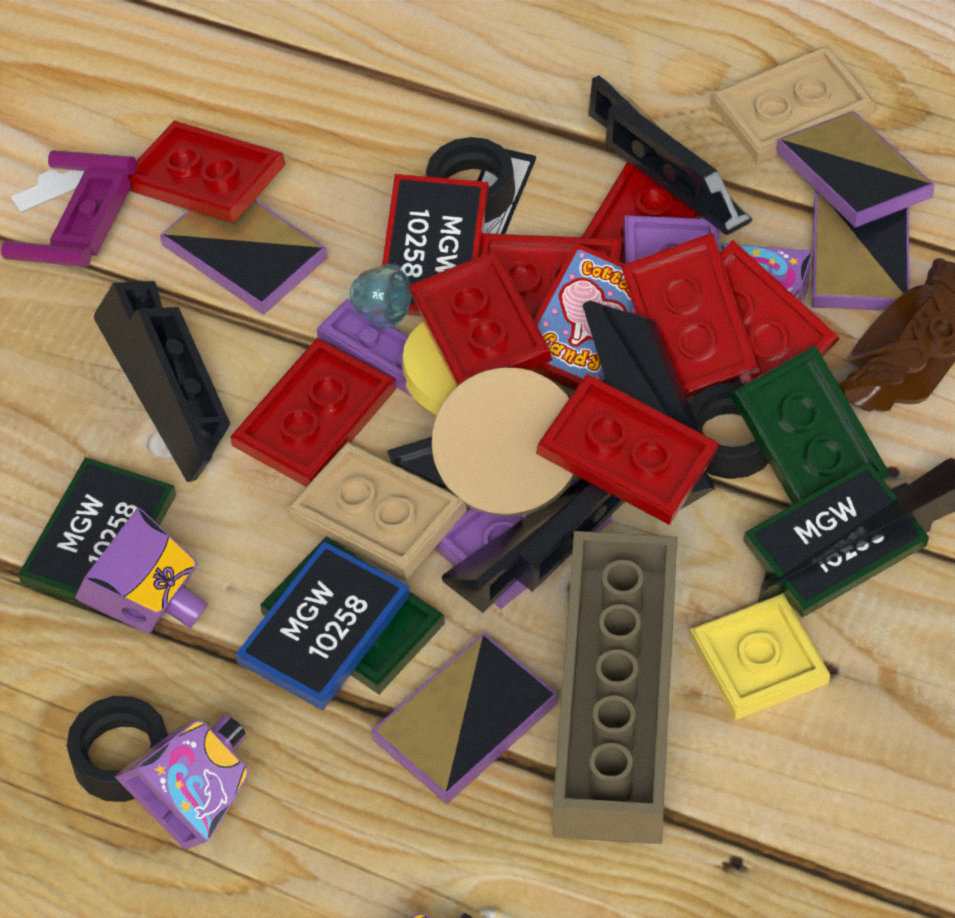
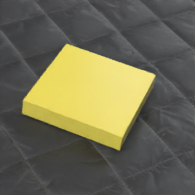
(759, 656)

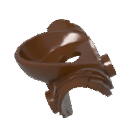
(907, 346)

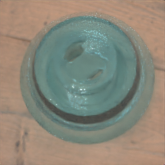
(381, 295)

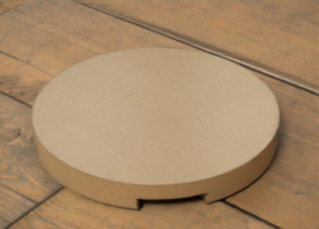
(490, 439)

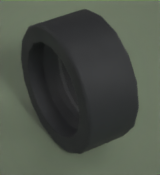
(481, 155)
(728, 461)
(96, 720)

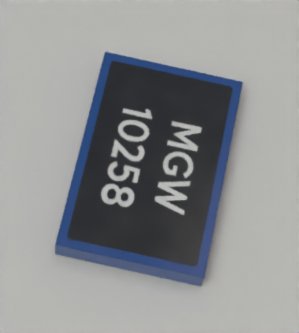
(323, 625)

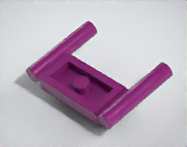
(87, 213)

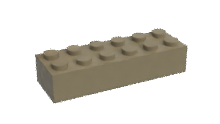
(615, 688)

